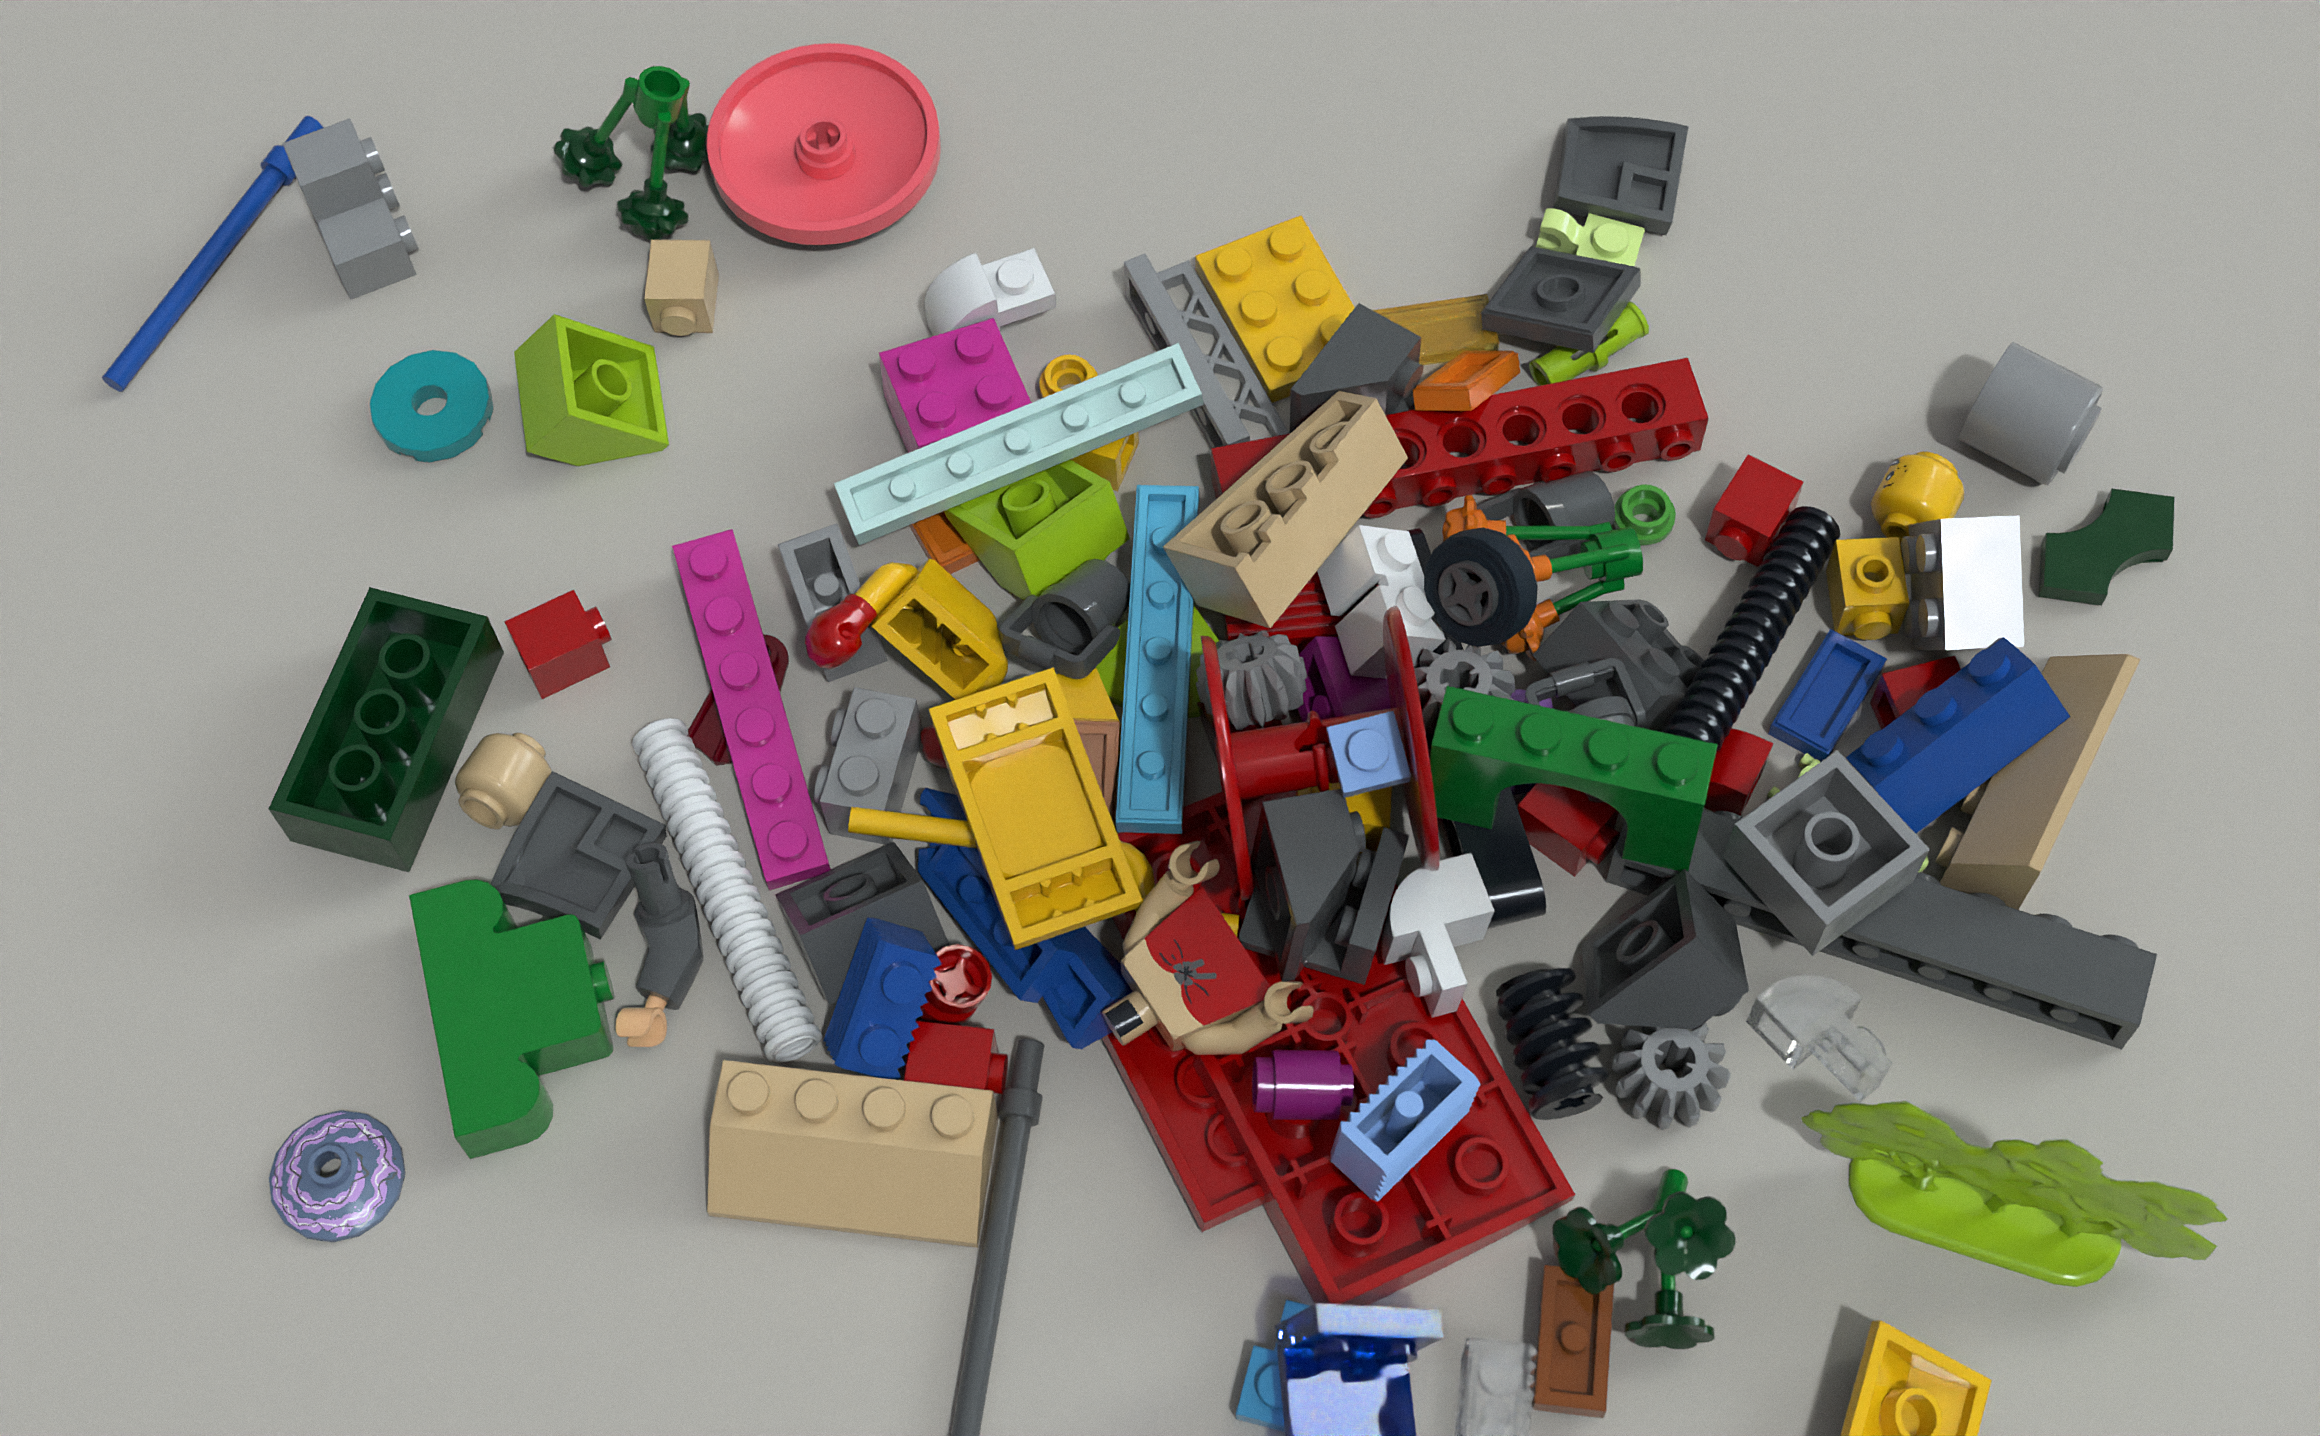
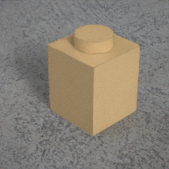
(681, 286)

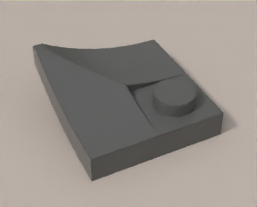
(1621, 169)
(574, 855)

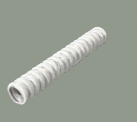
(726, 891)

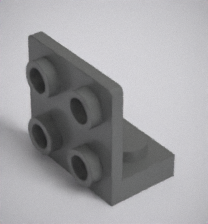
(1354, 935)

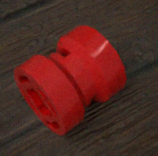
(961, 975)

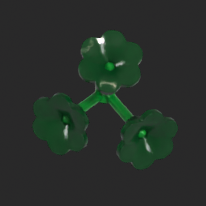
(1686, 1238)

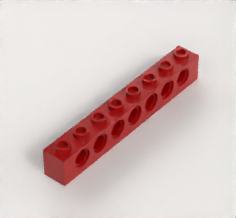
(1541, 416)

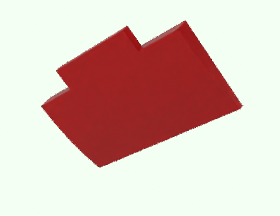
(1227, 1159)

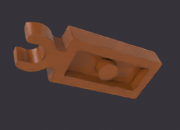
(1572, 1346)

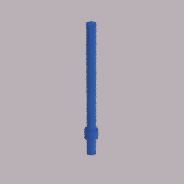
(275, 173)

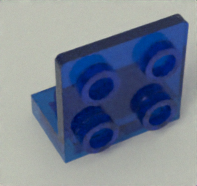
(1350, 1368)

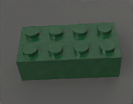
(387, 729)

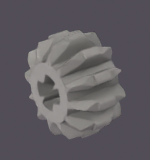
(1461, 670)
(1259, 678)
(1661, 1089)

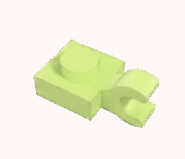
(1598, 239)

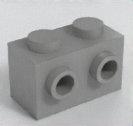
(871, 760)

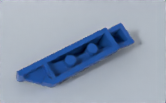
(1068, 970)

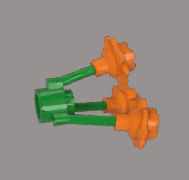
(1606, 556)

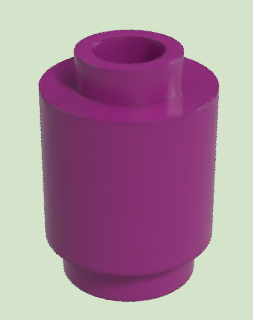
(1301, 1084)

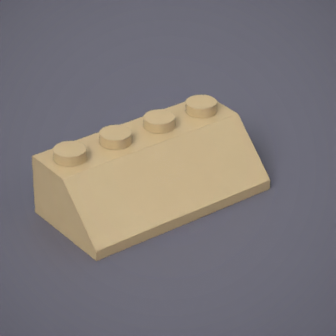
(2029, 799)
(850, 1153)

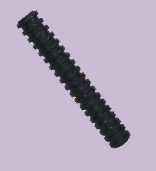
(1755, 627)

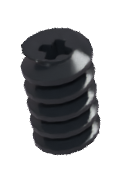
(1549, 1044)

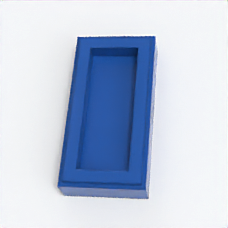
(1827, 696)

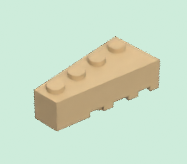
(1288, 511)

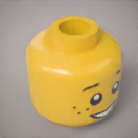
(1916, 491)

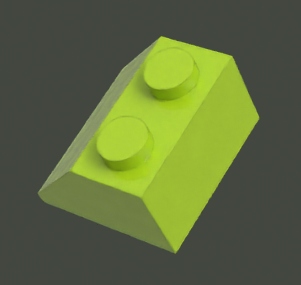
(589, 394)
(1042, 527)

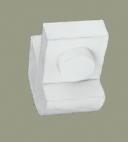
(997, 290)
(1428, 920)

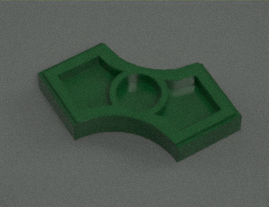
(2128, 532)

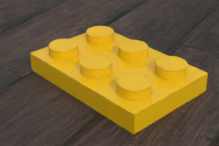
(1276, 300)

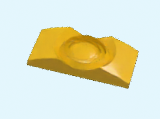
(1034, 808)

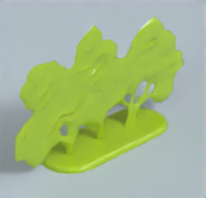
(2008, 1205)

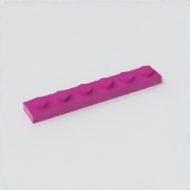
(751, 710)

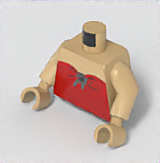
(1195, 973)

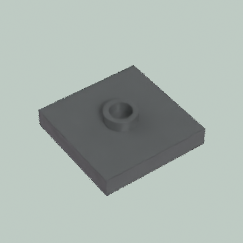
(1561, 299)

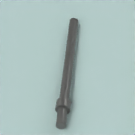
(1019, 1112)

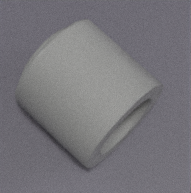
(2032, 414)

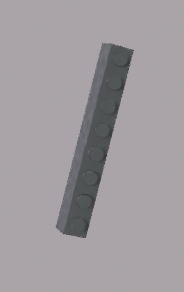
(1948, 943)

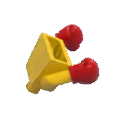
(928, 621)

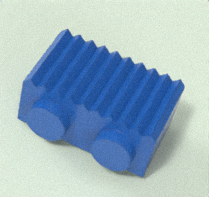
(881, 999)

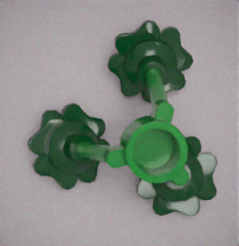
(678, 143)

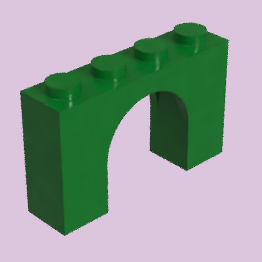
(1642, 773)

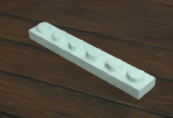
(1019, 444)

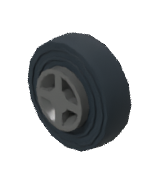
(1478, 610)

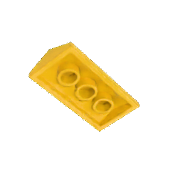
(1912, 1390)

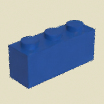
(1959, 734)

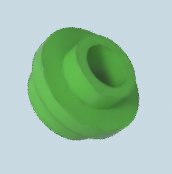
(1648, 501)

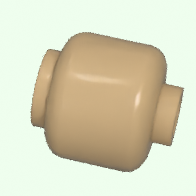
(501, 779)

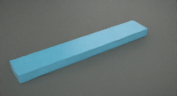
(1156, 668)

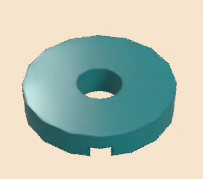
(427, 377)

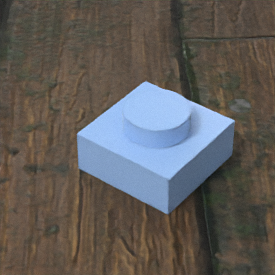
(1368, 754)

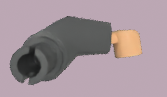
(674, 941)

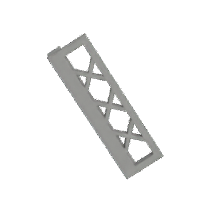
(1167, 326)

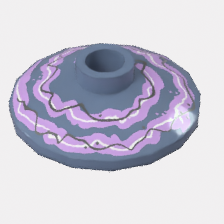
(353, 1197)

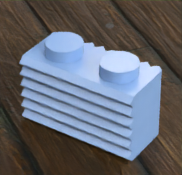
(1403, 1119)

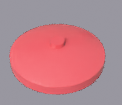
(824, 144)

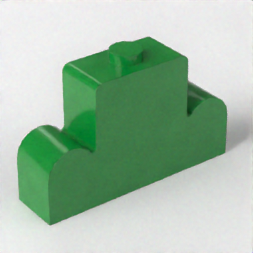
(506, 1010)

